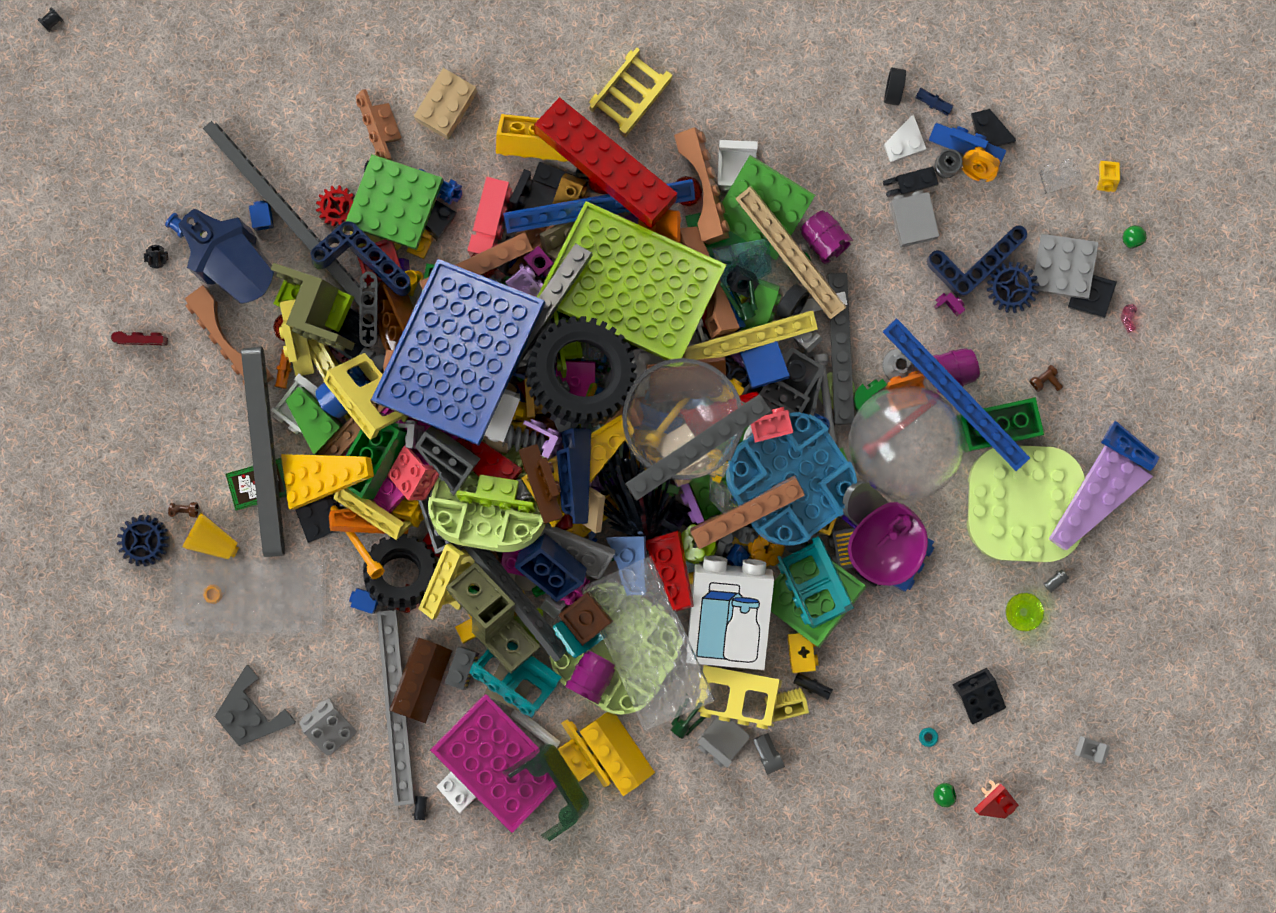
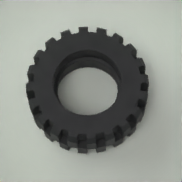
(401, 548)

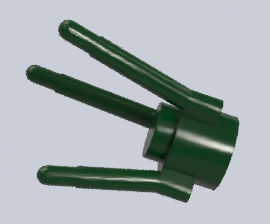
(744, 309)
(682, 727)

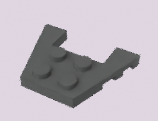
(243, 718)

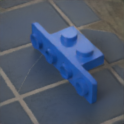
(962, 141)

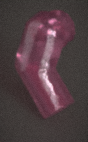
(1127, 316)

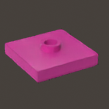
(579, 376)

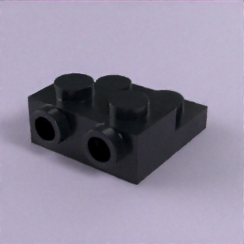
(315, 518)

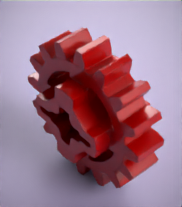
(330, 211)

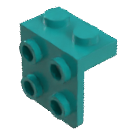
(571, 643)

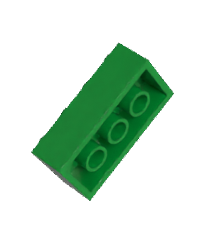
(1018, 419)
(383, 453)

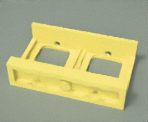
(357, 399)
(373, 513)
(739, 685)

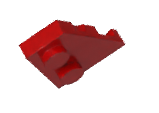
(997, 804)

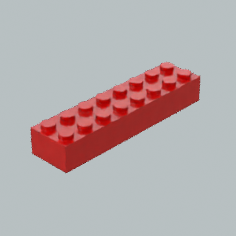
(605, 162)

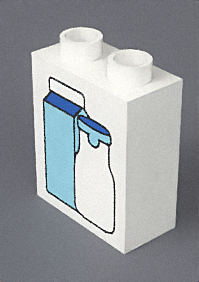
(731, 612)

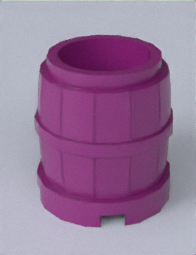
(825, 236)
(961, 365)
(591, 676)

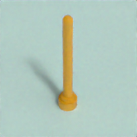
(374, 569)

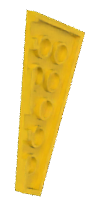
(603, 446)
(317, 476)

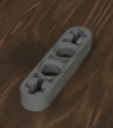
(368, 309)

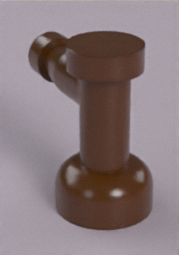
(1048, 375)
(175, 509)

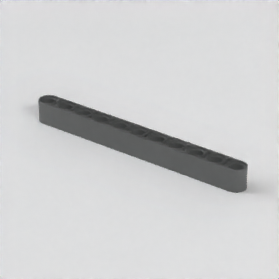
(263, 451)

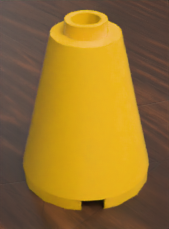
(210, 539)

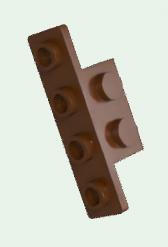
(542, 483)

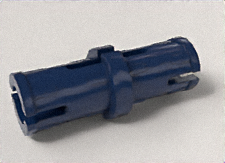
(934, 101)

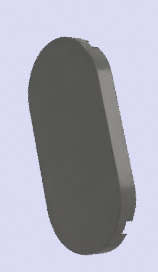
(860, 501)

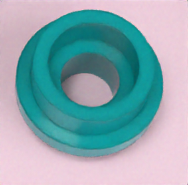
(933, 741)

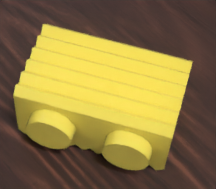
(789, 705)

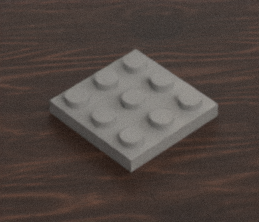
(1065, 266)

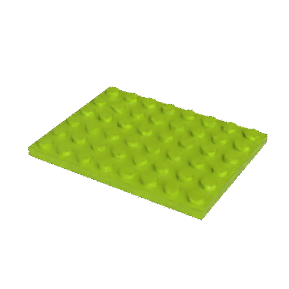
(638, 282)

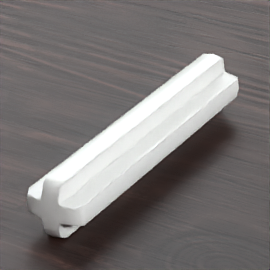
(535, 728)

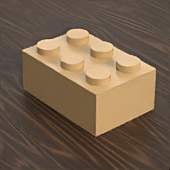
(445, 103)

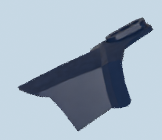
(226, 256)

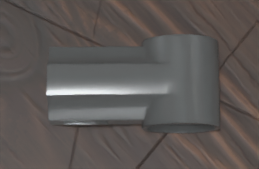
(769, 756)

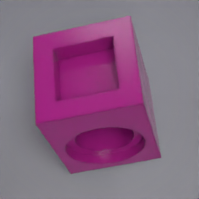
(535, 254)

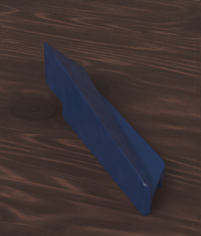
(575, 473)

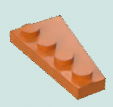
(348, 521)

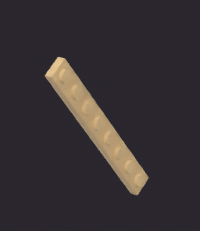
(790, 252)

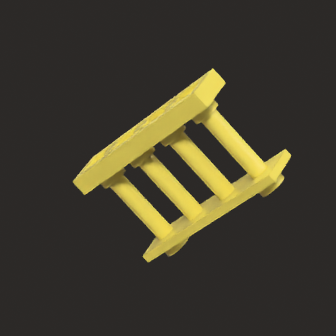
(637, 109)
(449, 567)

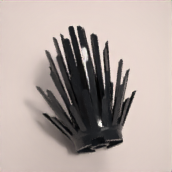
(639, 516)

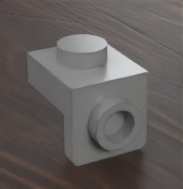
(808, 340)
(1092, 750)

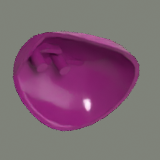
(888, 545)

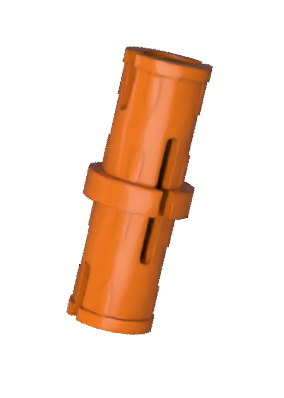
(283, 371)

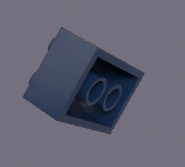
(551, 567)

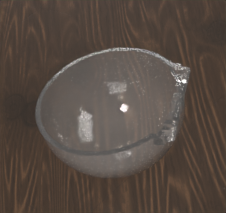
(675, 405)
(907, 443)

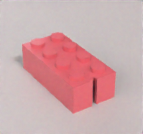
(490, 215)

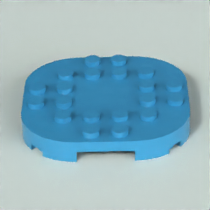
(816, 464)

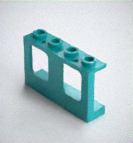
(827, 579)
(530, 670)

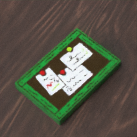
(243, 486)

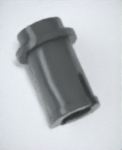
(1055, 581)

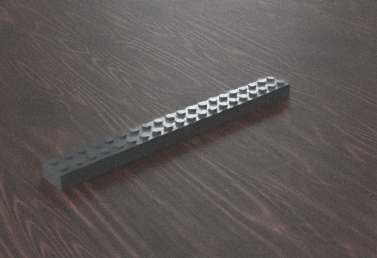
(283, 209)

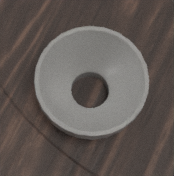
(889, 367)

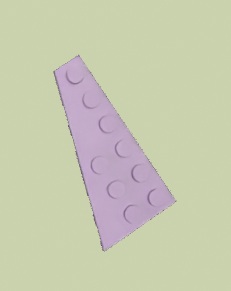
(1103, 490)

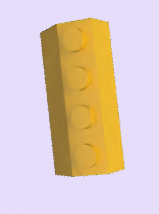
(517, 138)
(617, 752)

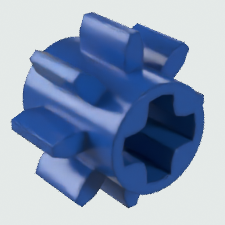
(451, 191)

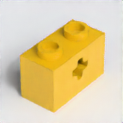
(797, 661)

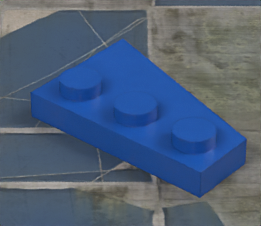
(1129, 446)

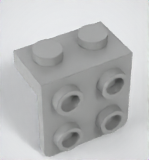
(327, 727)
(722, 741)

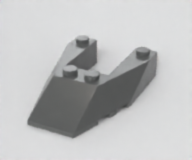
(793, 394)

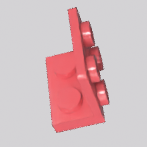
(772, 425)
(412, 476)

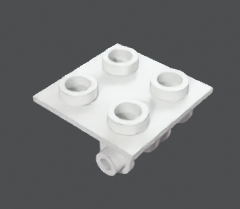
(455, 792)

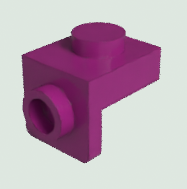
(952, 302)

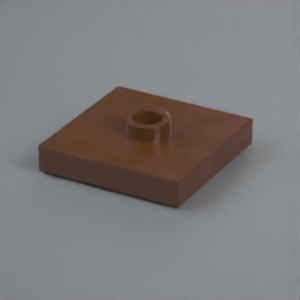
(585, 618)

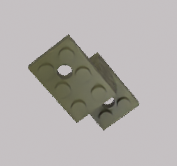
(312, 307)
(493, 617)

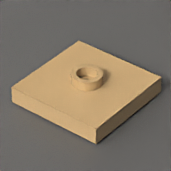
(596, 510)

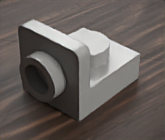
(413, 434)

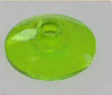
(1034, 614)

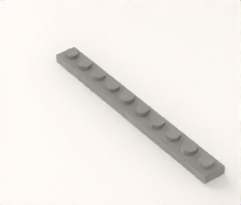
(396, 723)

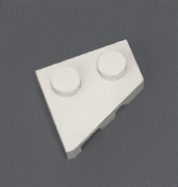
(905, 141)

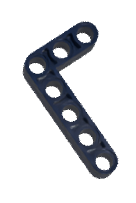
(365, 254)
(981, 266)

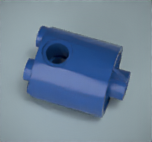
(327, 399)

